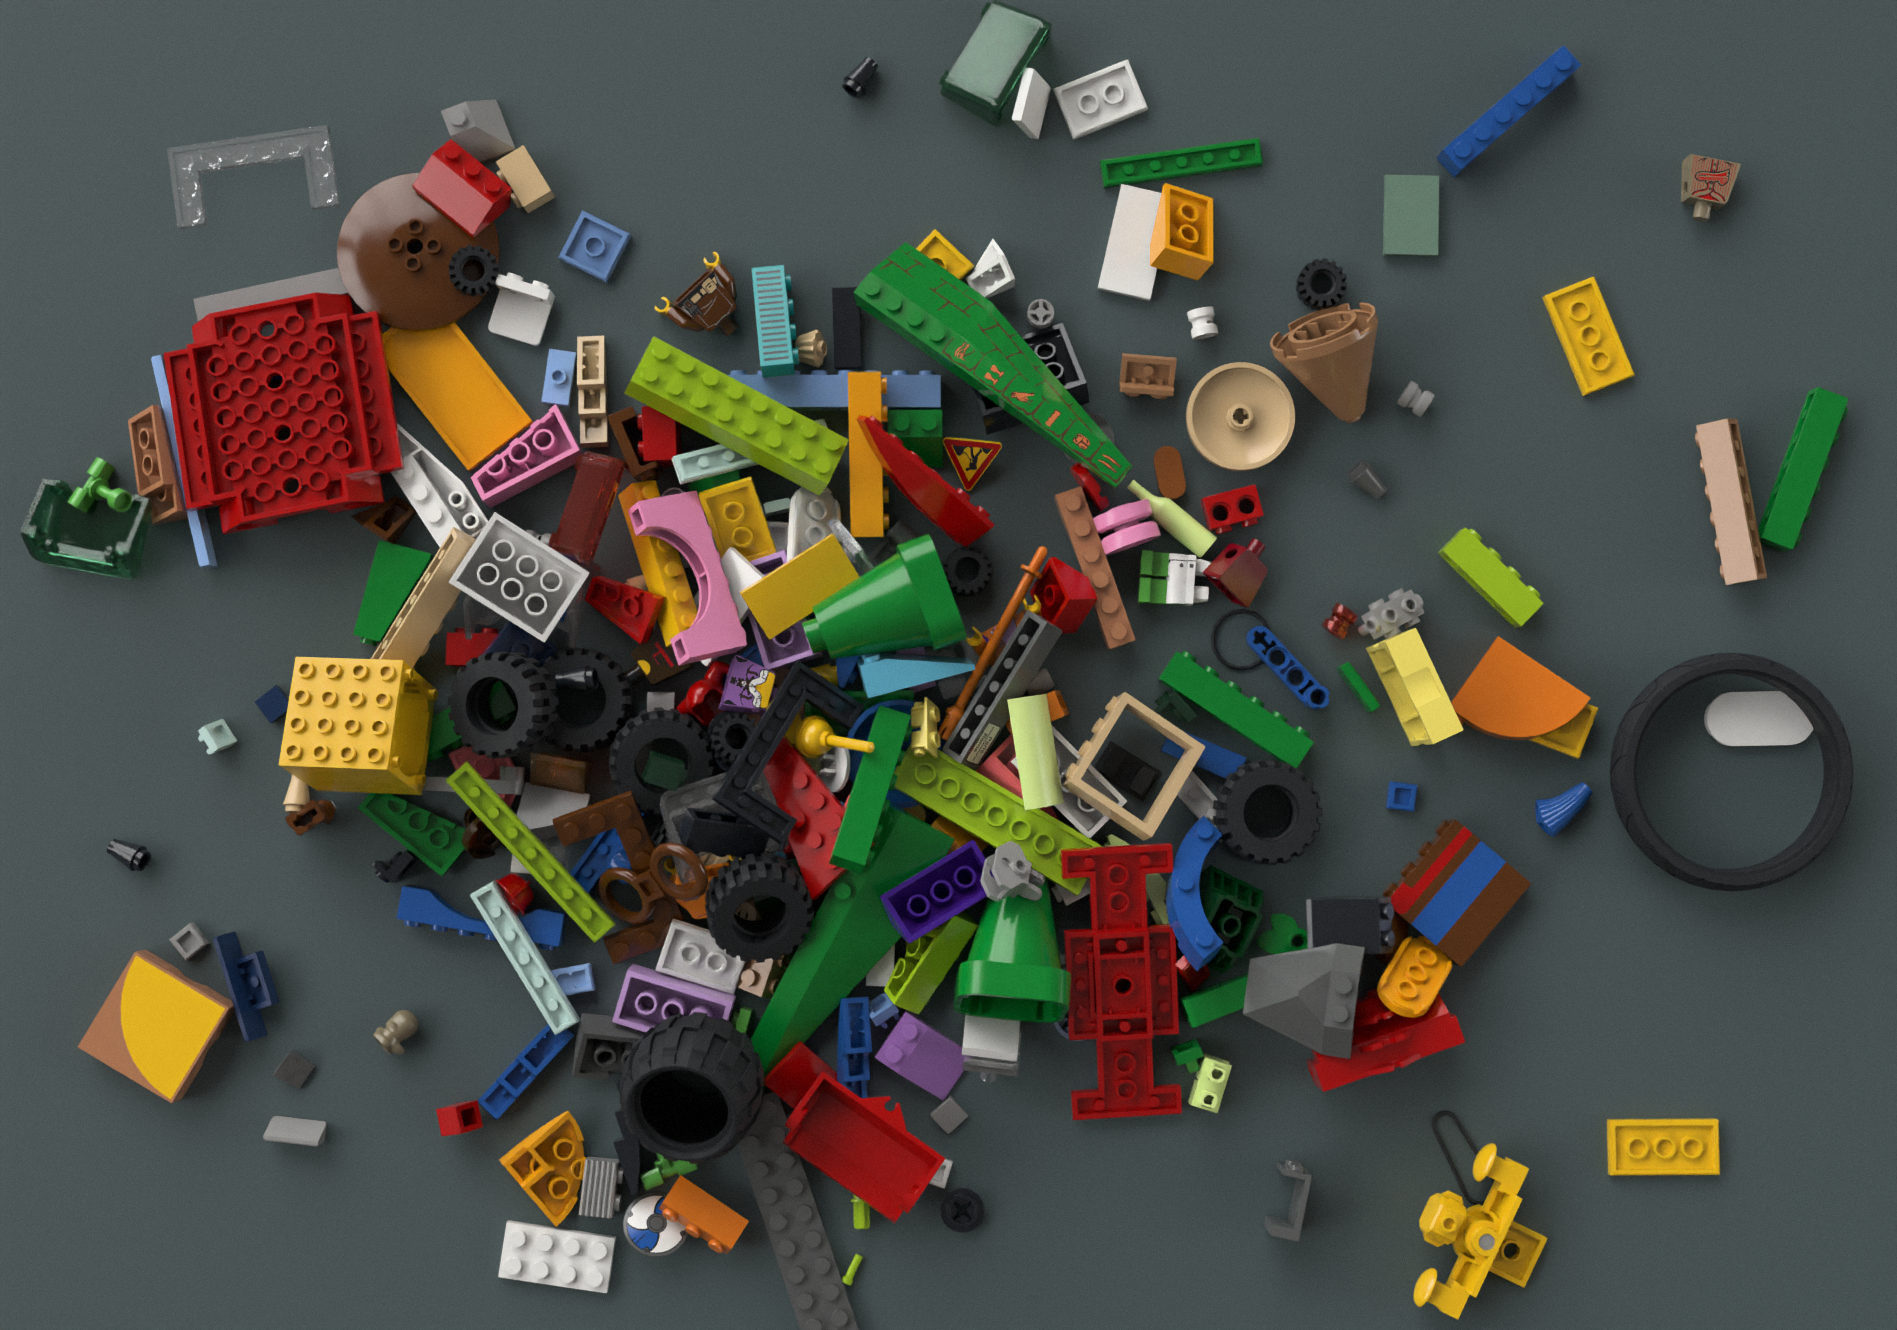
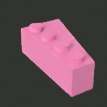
(529, 459)

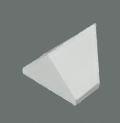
(991, 273)

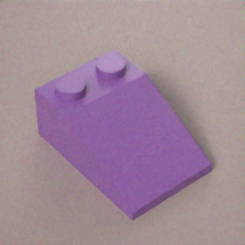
(922, 1055)

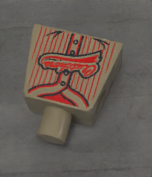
(1706, 184)

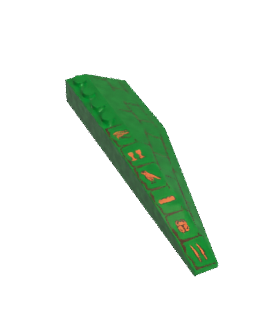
(984, 351)

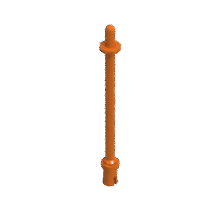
(956, 711)

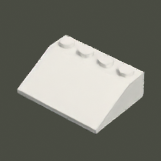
(519, 577)

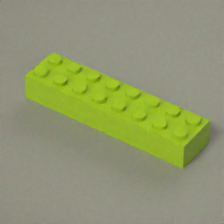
(736, 416)

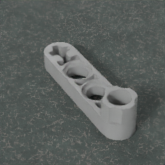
(510, 782)

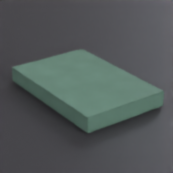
(1411, 215)

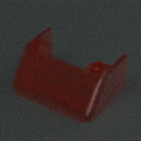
(588, 508)

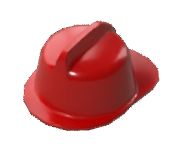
(516, 891)

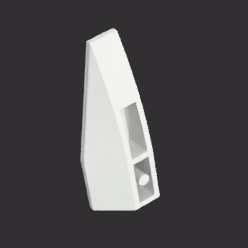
(436, 492)

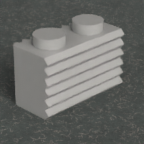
(600, 1187)

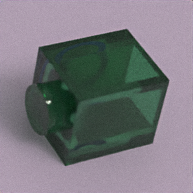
(664, 771)

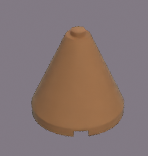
(1332, 356)

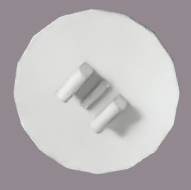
(835, 768)

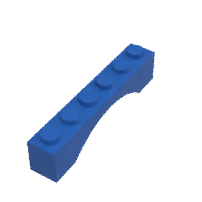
(1508, 111)
(426, 906)

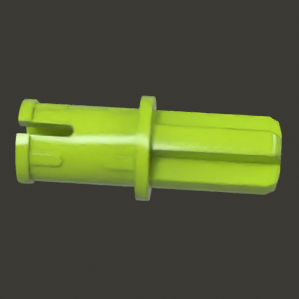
(861, 1213)

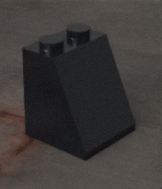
(1351, 922)

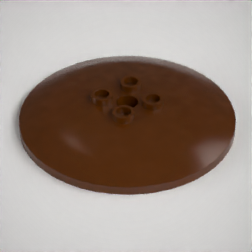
(402, 286)

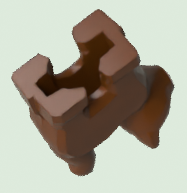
(311, 816)

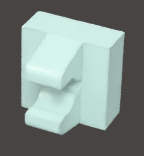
(216, 736)

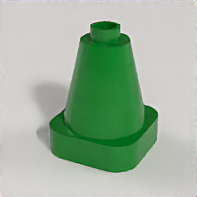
(890, 607)
(1014, 964)

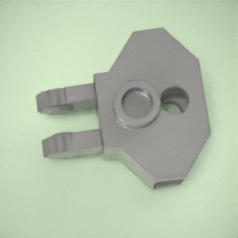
(1011, 874)

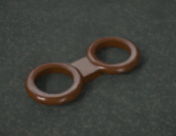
(653, 883)

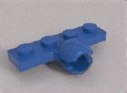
(603, 853)

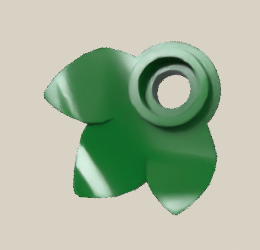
(1281, 937)

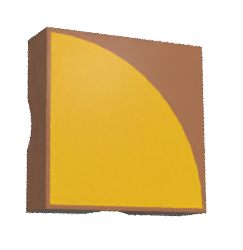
(157, 1026)

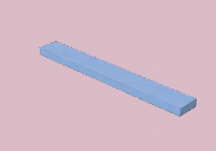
(196, 518)

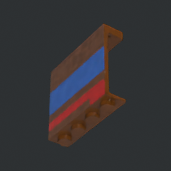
(1456, 891)

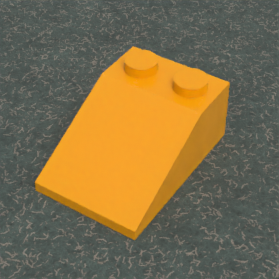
(1183, 233)

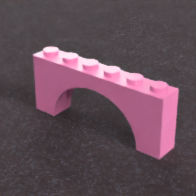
(682, 524)

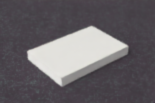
(1100, 99)
(695, 957)

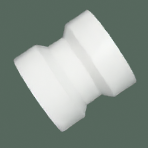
(1202, 323)

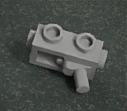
(1388, 616)

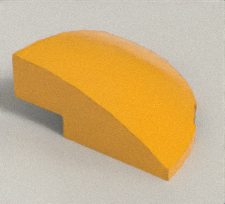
(550, 1166)

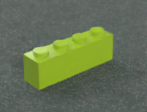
(1490, 577)

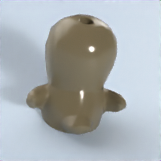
(398, 1028)

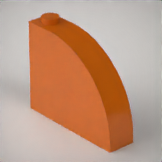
(1516, 696)

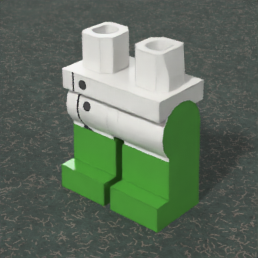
(1179, 582)

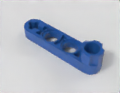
(1290, 663)

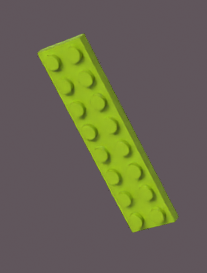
(990, 812)

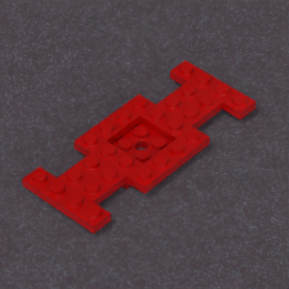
(1129, 950)

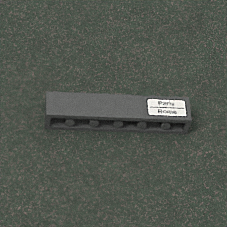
(1005, 681)

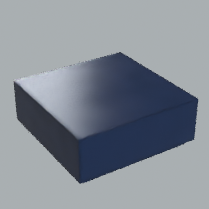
(273, 704)

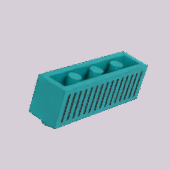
(773, 321)

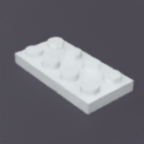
(557, 1256)

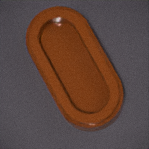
(1169, 472)

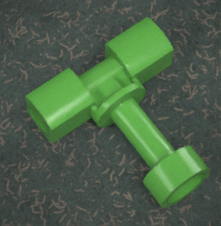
(98, 488)
(664, 1169)

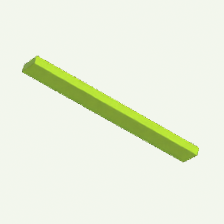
(530, 851)

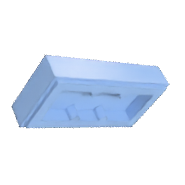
(559, 377)
(575, 978)

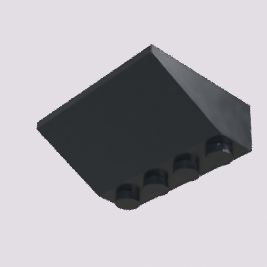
(1057, 353)

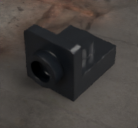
(400, 865)

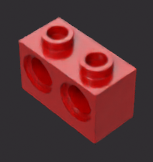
(1230, 503)

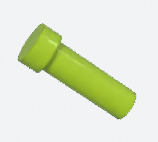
(848, 1278)

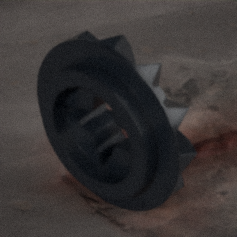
(962, 1223)

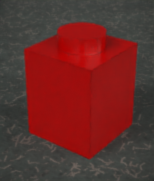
(459, 1118)

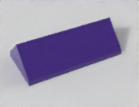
(936, 893)

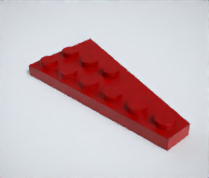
(817, 812)

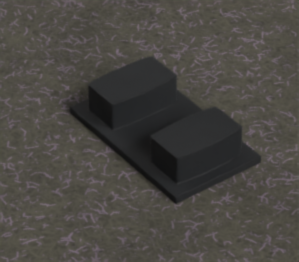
(1127, 771)

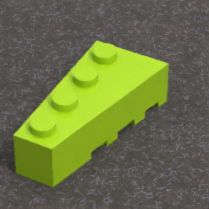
(928, 962)

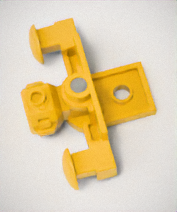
(1478, 1236)

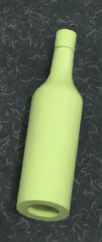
(1176, 521)

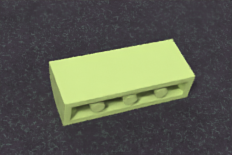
(1035, 751)

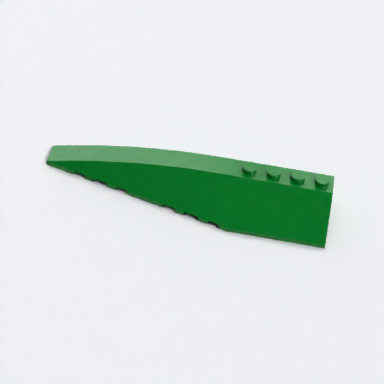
(846, 935)

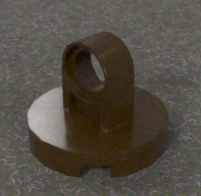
(478, 838)

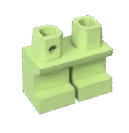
(1211, 1083)

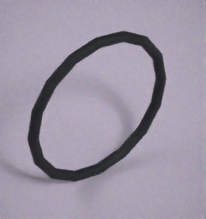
(1214, 632)

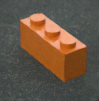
(703, 1215)

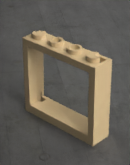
(1193, 750)

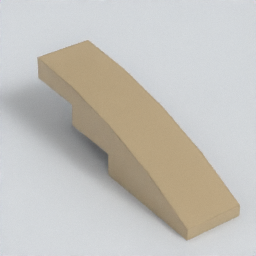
(592, 391)

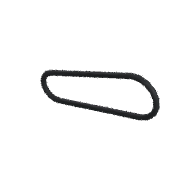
(1448, 1156)

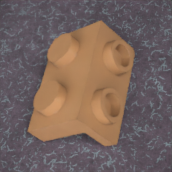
(1147, 375)
(763, 977)

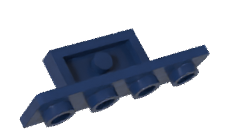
(248, 984)

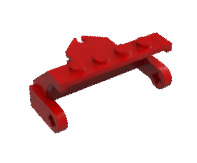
(1386, 1042)
(862, 1146)

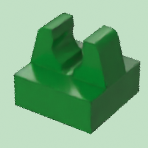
(1187, 1054)

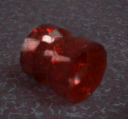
(1339, 621)

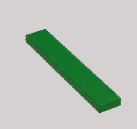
(1181, 163)

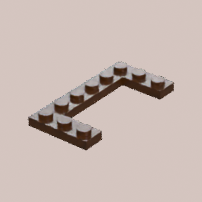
(624, 815)

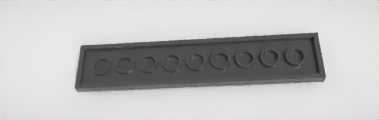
(794, 1223)

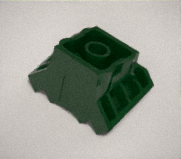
(1231, 911)

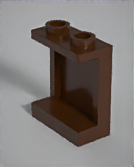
(621, 423)

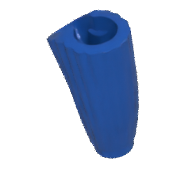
(1559, 811)

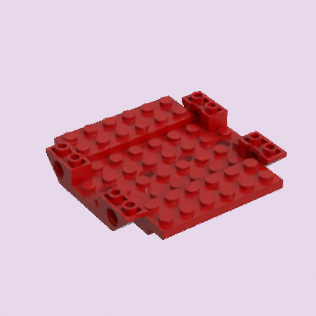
(330, 398)

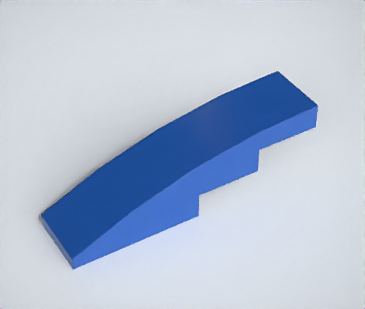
(854, 1045)
(523, 1071)

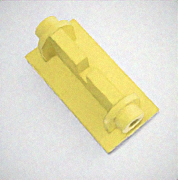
(925, 716)

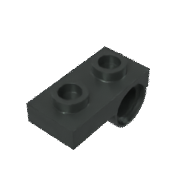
(898, 534)

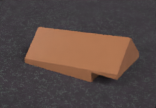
(156, 466)

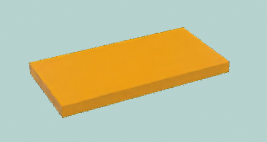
(455, 390)

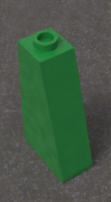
(389, 586)
(1214, 1000)

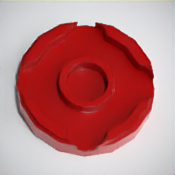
(1089, 486)

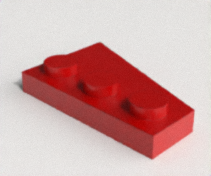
(625, 606)

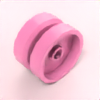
(1125, 523)

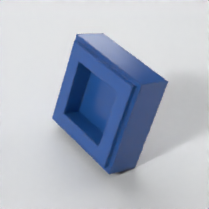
(1401, 796)

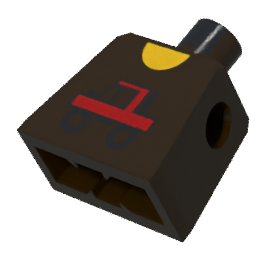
(655, 661)

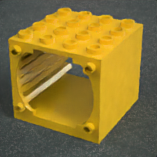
(358, 725)

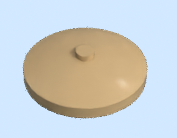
(1240, 416)

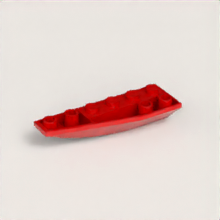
(925, 487)

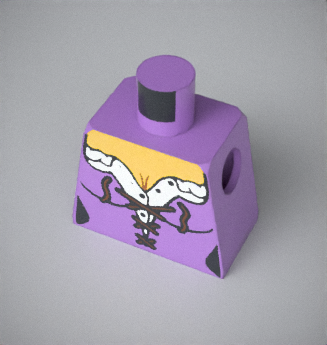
(747, 687)

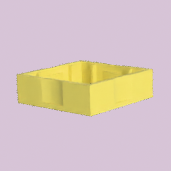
(1414, 688)

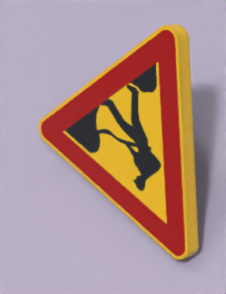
(970, 457)

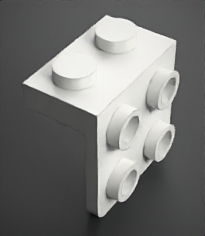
(521, 309)

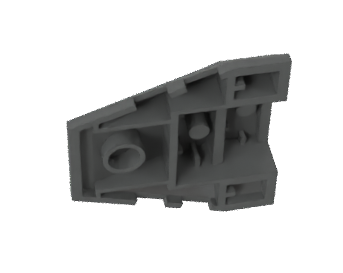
(1308, 995)

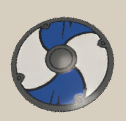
(649, 1230)

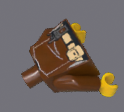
(706, 301)

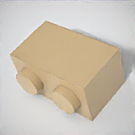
(525, 180)

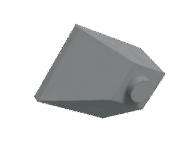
(479, 129)

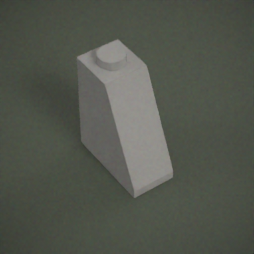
(543, 804)

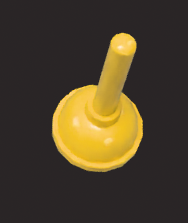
(816, 738)

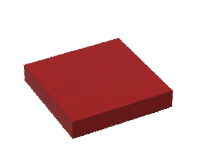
(797, 1074)

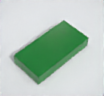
(1358, 687)

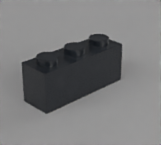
(720, 834)

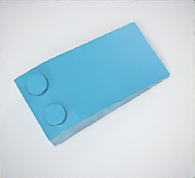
(893, 671)

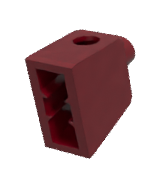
(1238, 572)

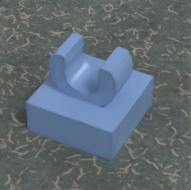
(881, 1009)

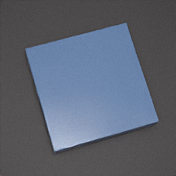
(594, 246)

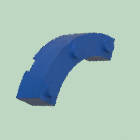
(1183, 901)

